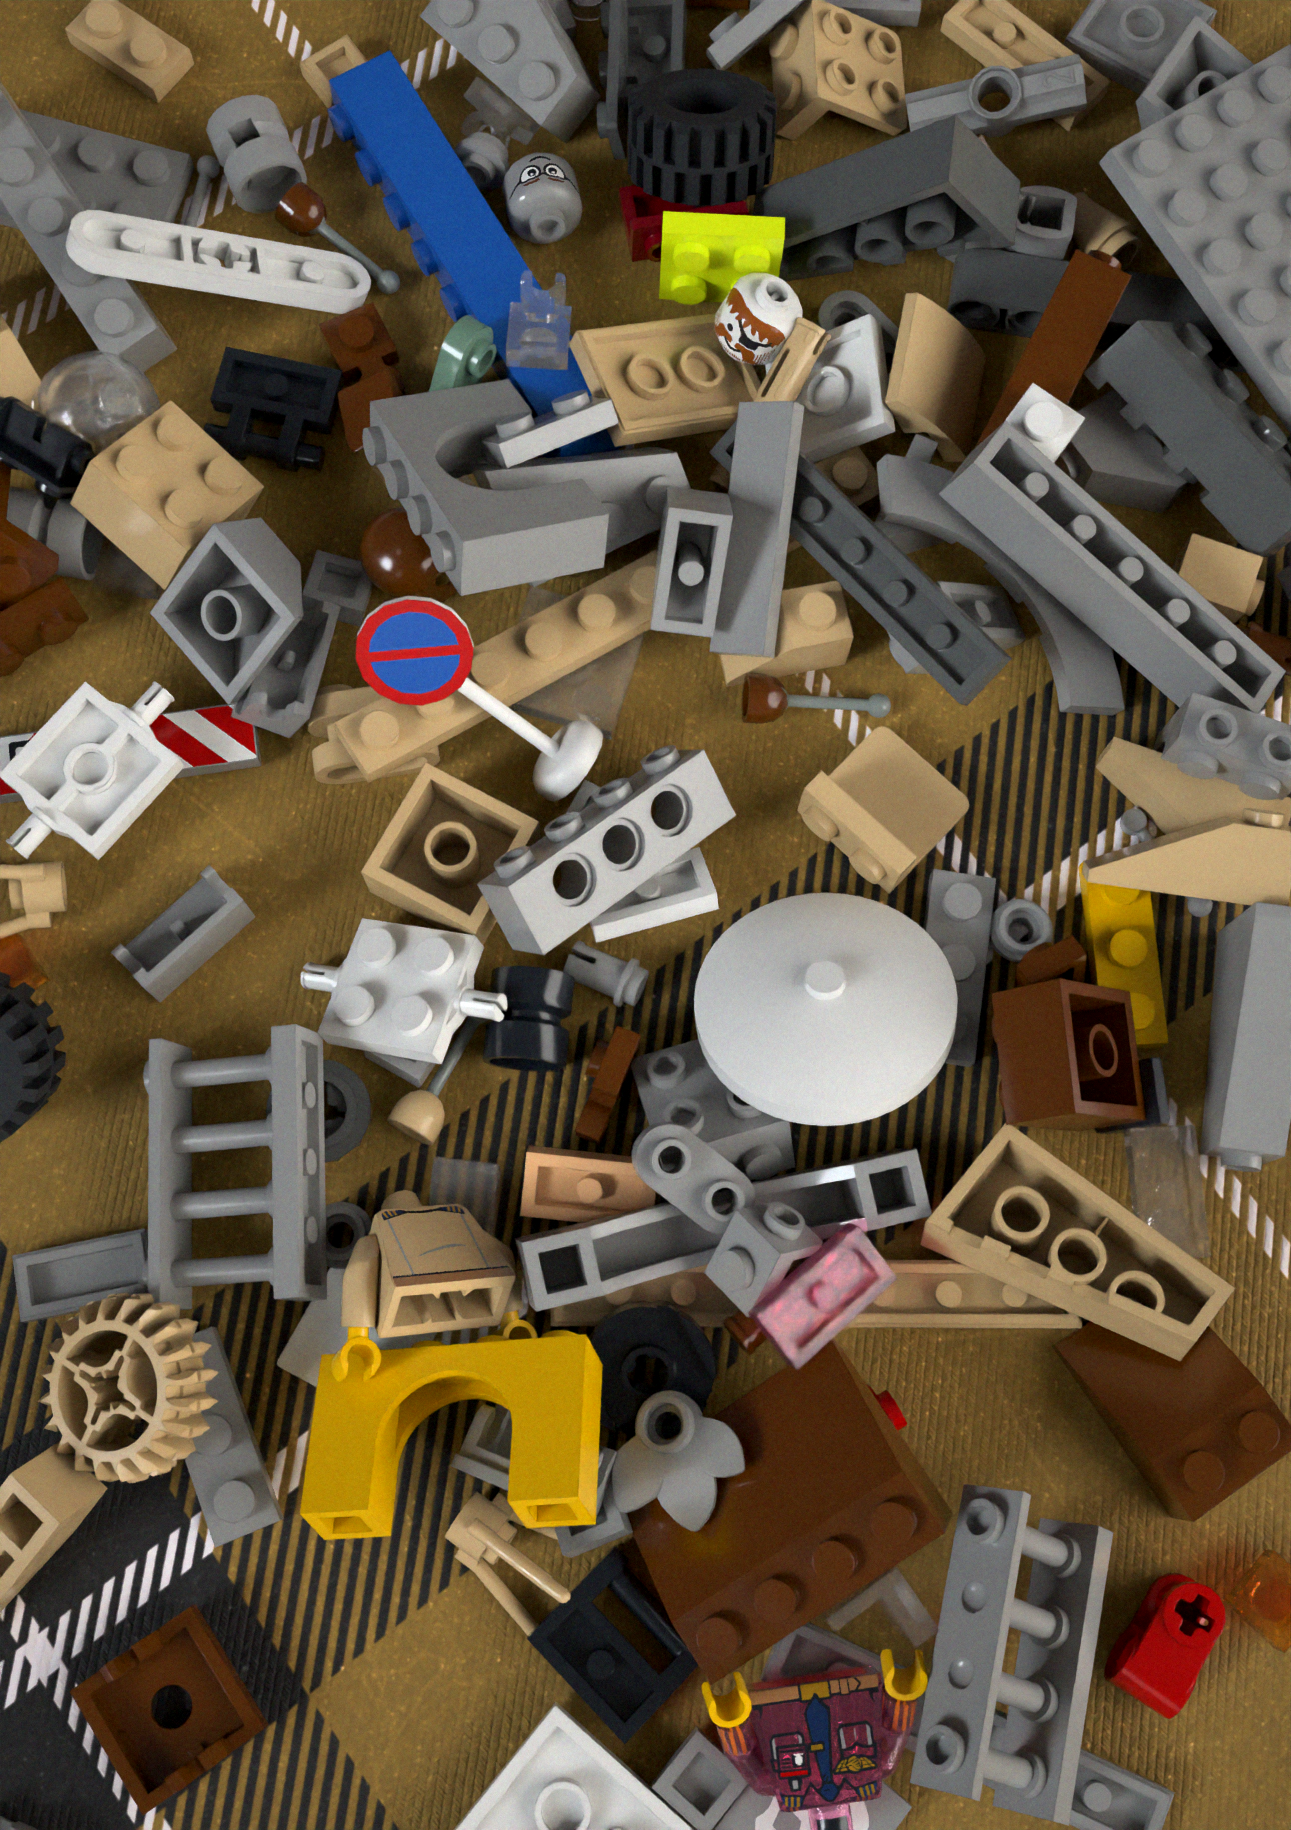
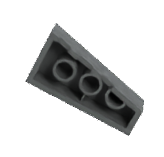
(894, 199)
(1206, 426)

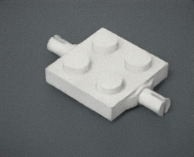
(91, 770)
(402, 990)

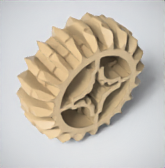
(150, 1378)

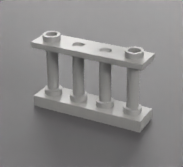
(293, 1195)
(1053, 1661)

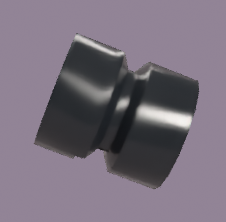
(531, 1030)

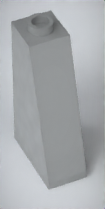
(1250, 1041)

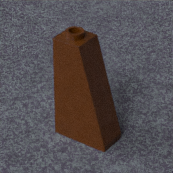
(1065, 332)

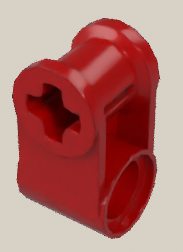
(1162, 1651)

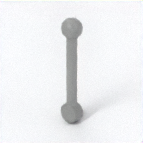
(208, 169)
(1134, 823)

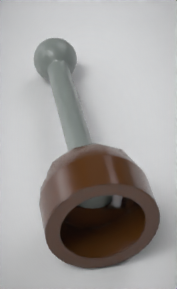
(305, 215)
(766, 700)

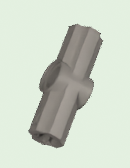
(1034, 91)

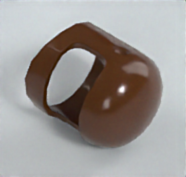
(399, 559)

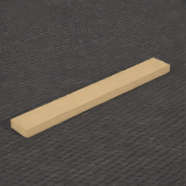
(922, 1297)

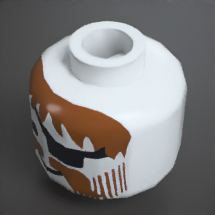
(757, 318)

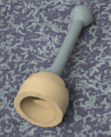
(421, 1111)

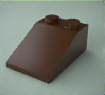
(1185, 1424)

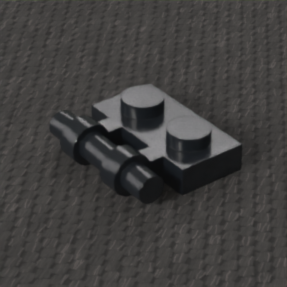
(276, 392)

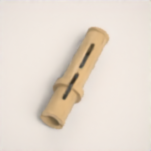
(786, 375)

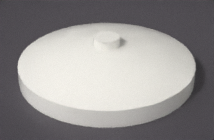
(825, 1009)

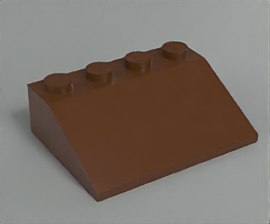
(807, 1523)

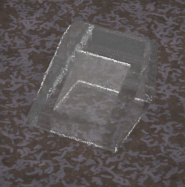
(468, 1185)

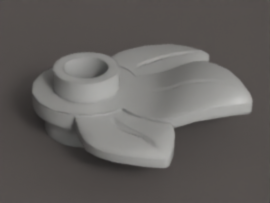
(679, 1469)

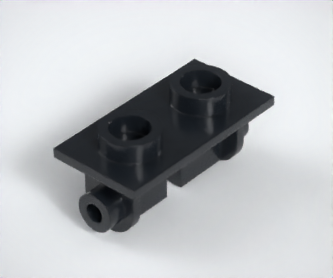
(54, 461)

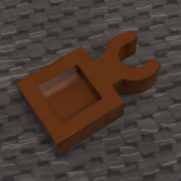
(361, 344)
(610, 1068)

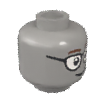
(542, 193)

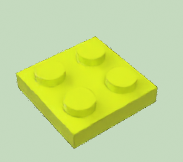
(711, 251)

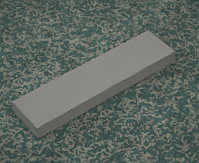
(759, 534)

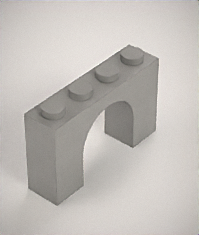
(473, 532)

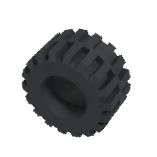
(701, 136)
(26, 1056)

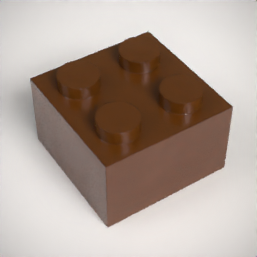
(1067, 1056)

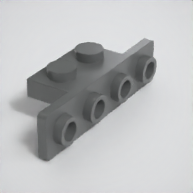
(643, 42)

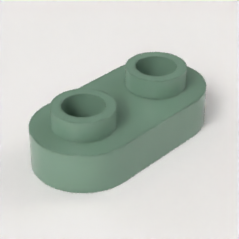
(464, 355)

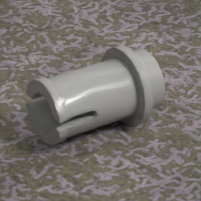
(607, 974)

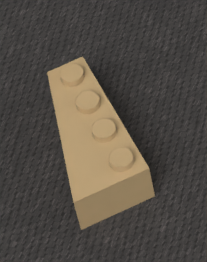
(1074, 1246)

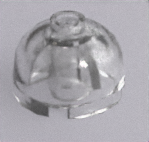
(95, 397)

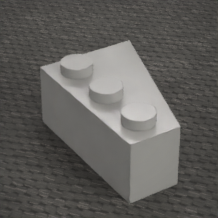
(523, 55)
(625, 482)

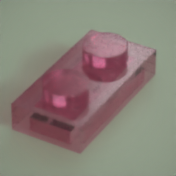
(822, 1295)

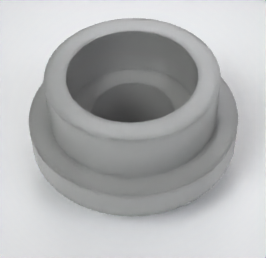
(484, 159)
(1022, 912)
(350, 1214)

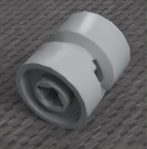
(255, 152)
(58, 528)

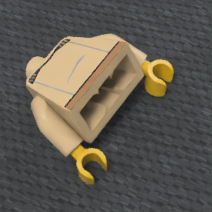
(425, 1275)

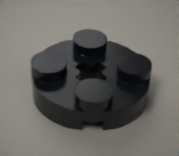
(661, 1332)

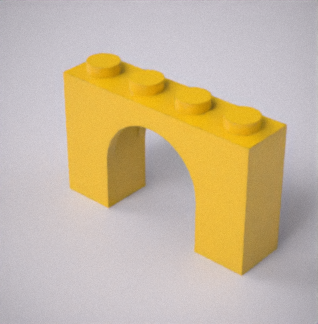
(362, 1427)

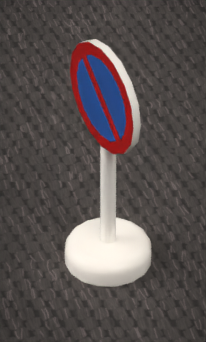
(423, 653)

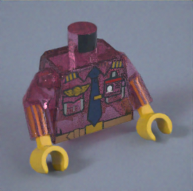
(820, 1735)

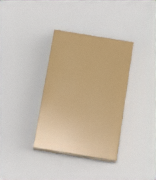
(664, 377)

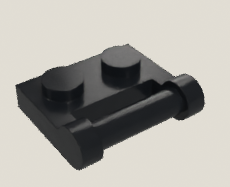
(601, 1659)

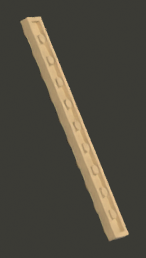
(545, 648)

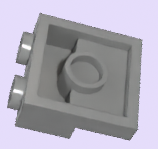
(1229, 744)

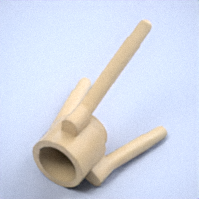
(38, 890)
(484, 1532)

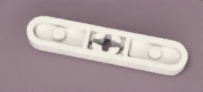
(190, 260)

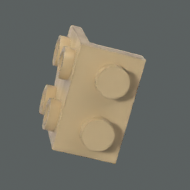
(837, 64)
(882, 808)

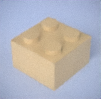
(163, 491)
(440, 850)

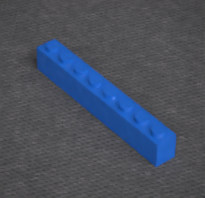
(447, 219)

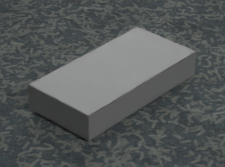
(71, 1275)

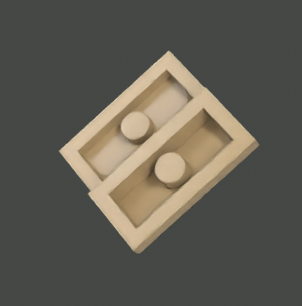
(935, 377)

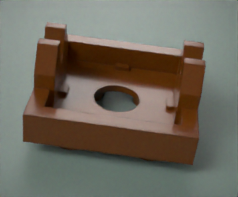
(119, 1709)

